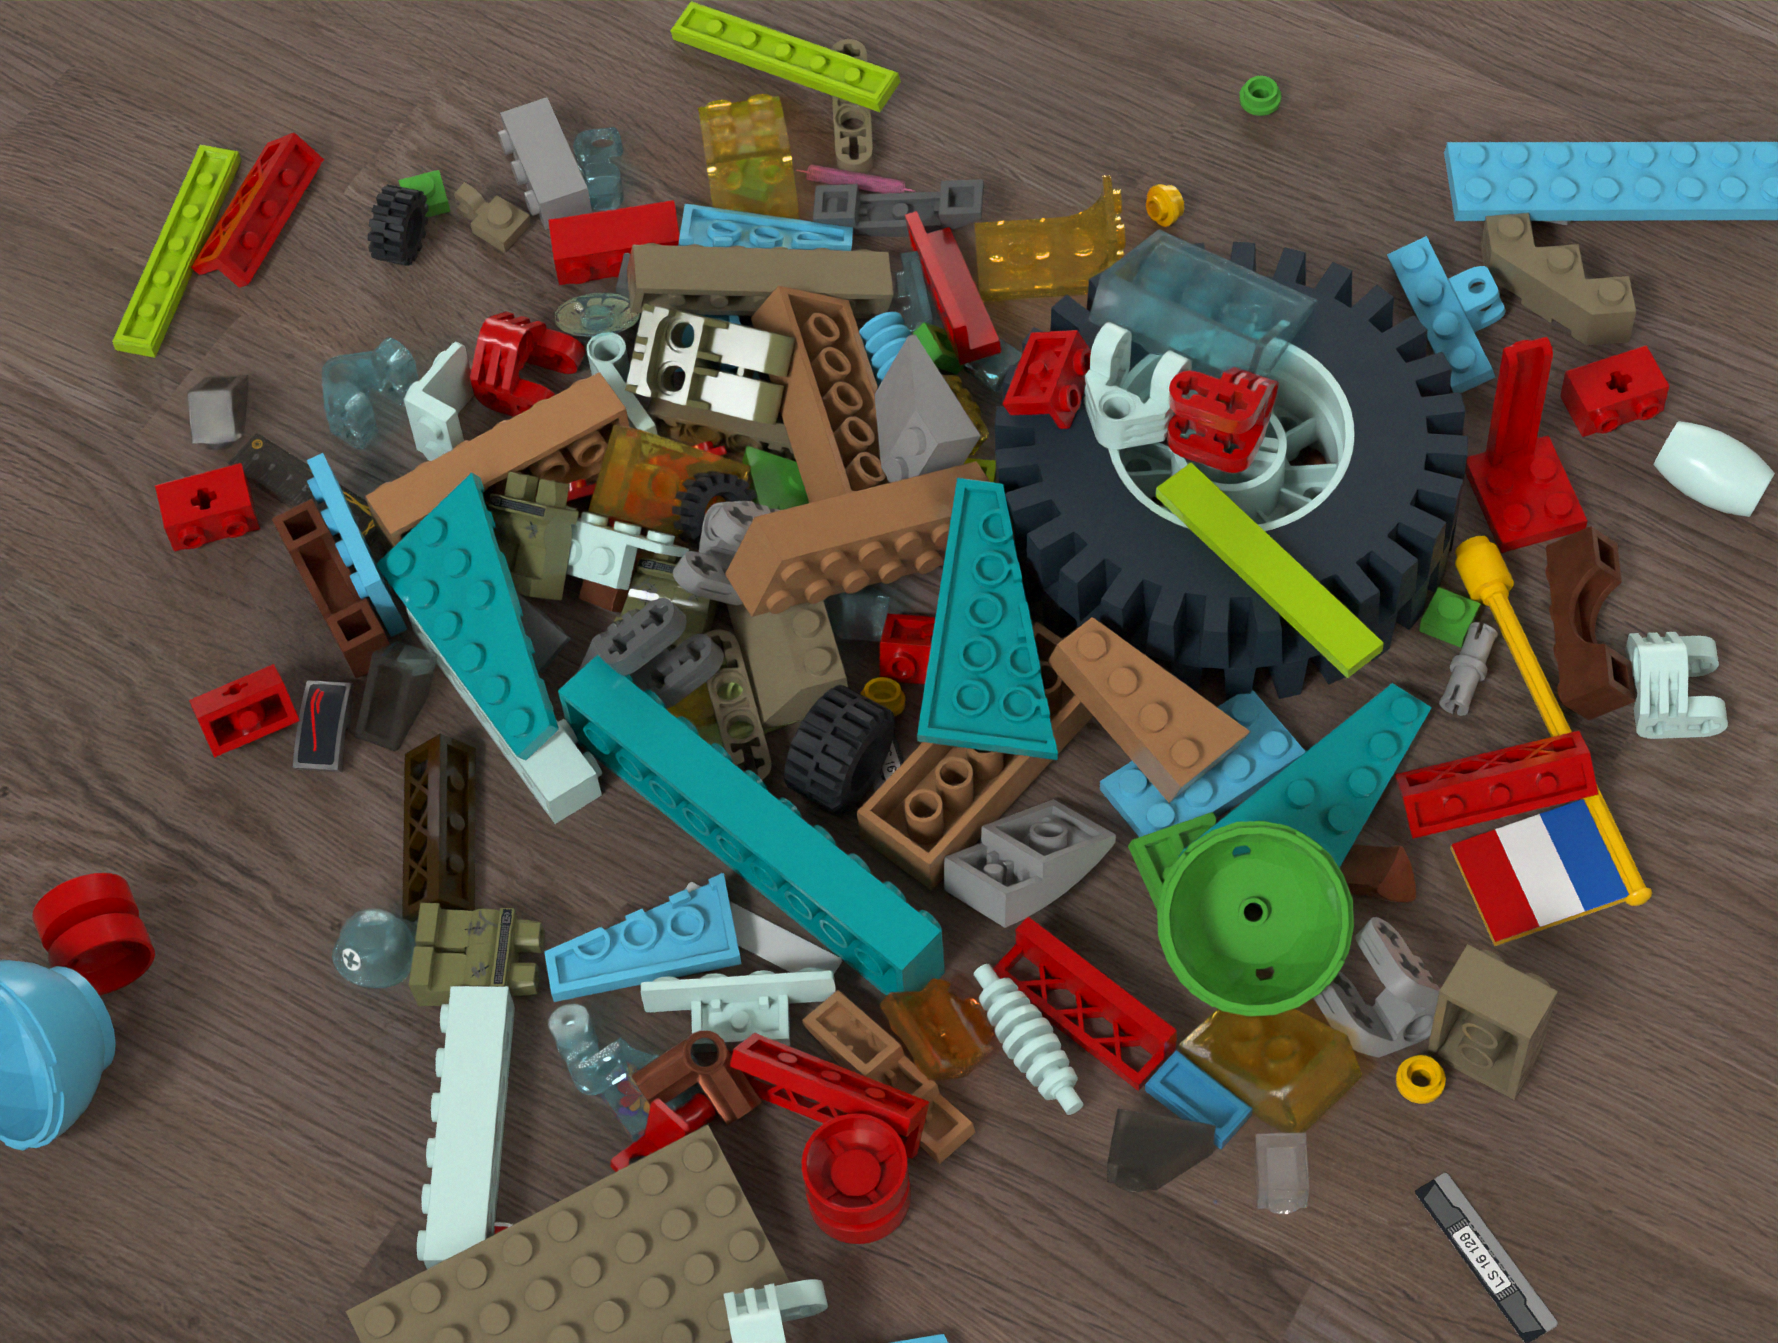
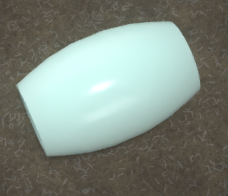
(1713, 468)

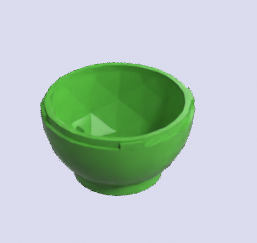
(1300, 932)

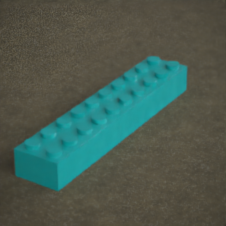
(753, 830)

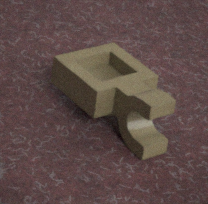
(495, 221)

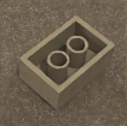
(1491, 1020)

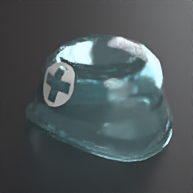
(374, 949)

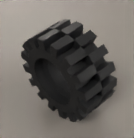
(398, 225)
(697, 497)

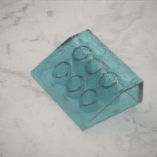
(1199, 307)

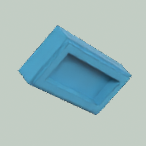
(1198, 1097)

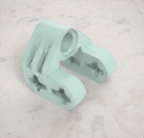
(1117, 414)
(1661, 681)
(759, 1313)

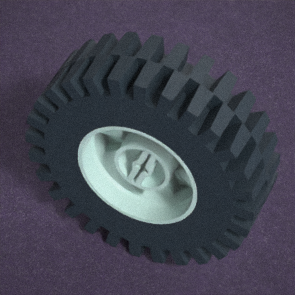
(1362, 525)

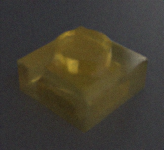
(696, 707)

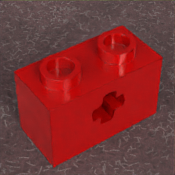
(1614, 391)
(207, 507)
(244, 710)

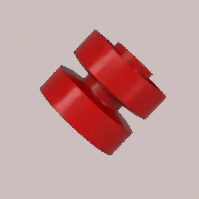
(95, 930)
(856, 1178)

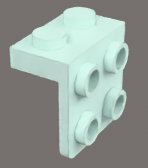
(437, 400)

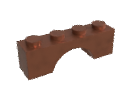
(1581, 577)
(330, 585)

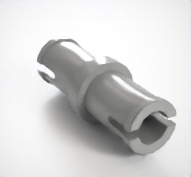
(1468, 668)

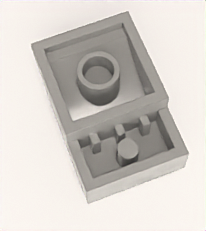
(1026, 861)

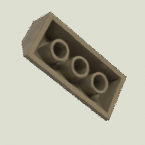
(787, 659)

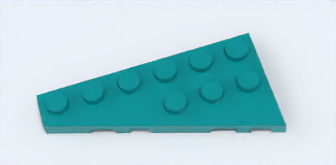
(469, 608)
(983, 652)
(1340, 777)

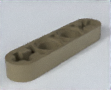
(846, 110)
(704, 425)
(739, 709)

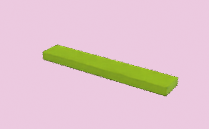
(786, 56)
(176, 250)
(1269, 570)

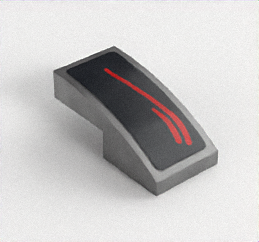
(322, 726)

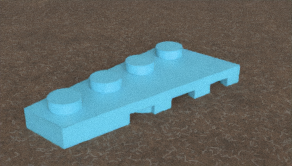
(730, 228)
(353, 547)
(671, 940)

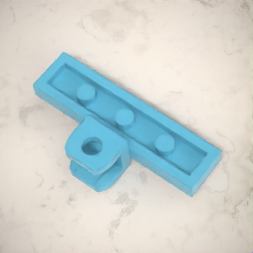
(1450, 309)

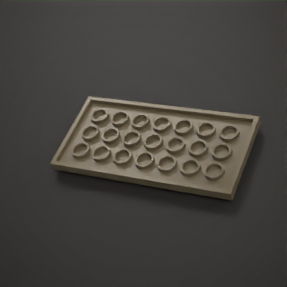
(610, 1264)

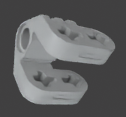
(721, 535)
(1403, 1009)

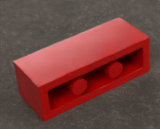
(594, 243)

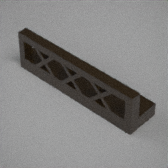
(446, 825)

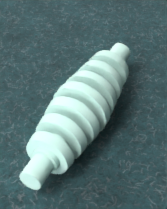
(1028, 1039)

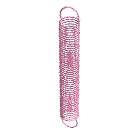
(856, 175)

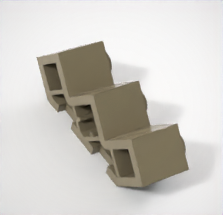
(1554, 282)

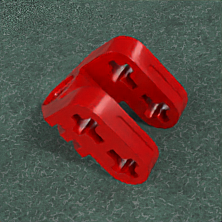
(504, 349)
(1222, 414)

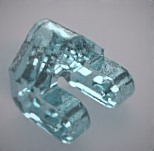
(348, 410)

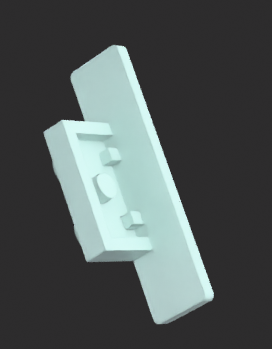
(609, 553)
(739, 1004)

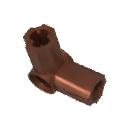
(676, 1072)

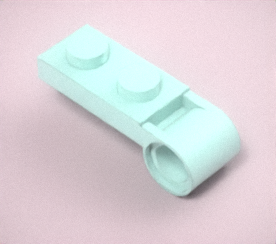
(616, 374)

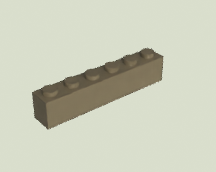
(742, 278)

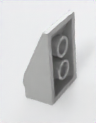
(920, 418)

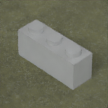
(543, 162)

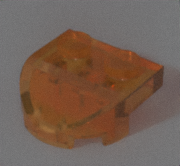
(940, 1029)

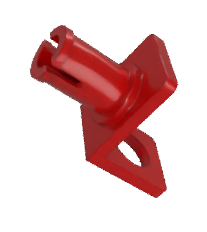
(667, 1127)

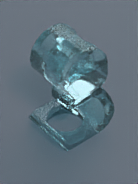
(600, 175)
(579, 1049)

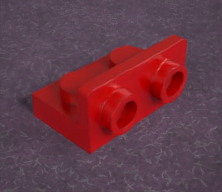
(1050, 377)
(906, 647)

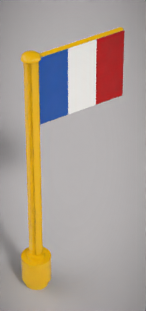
(1557, 860)

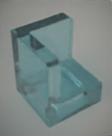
(858, 614)

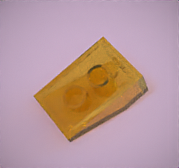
(646, 472)
(1276, 1063)

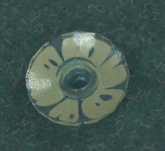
(595, 315)

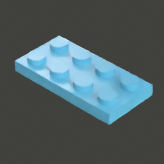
(1243, 772)

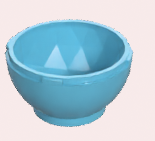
(51, 1051)

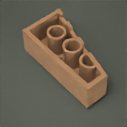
(1145, 709)

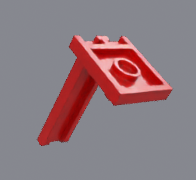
(1521, 475)

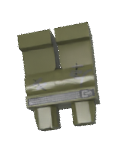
(534, 533)
(656, 581)
(473, 951)

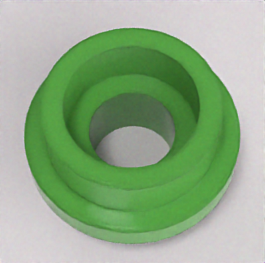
(1260, 96)

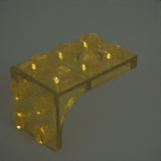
(749, 156)
(1050, 253)

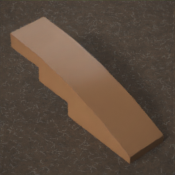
(870, 1051)

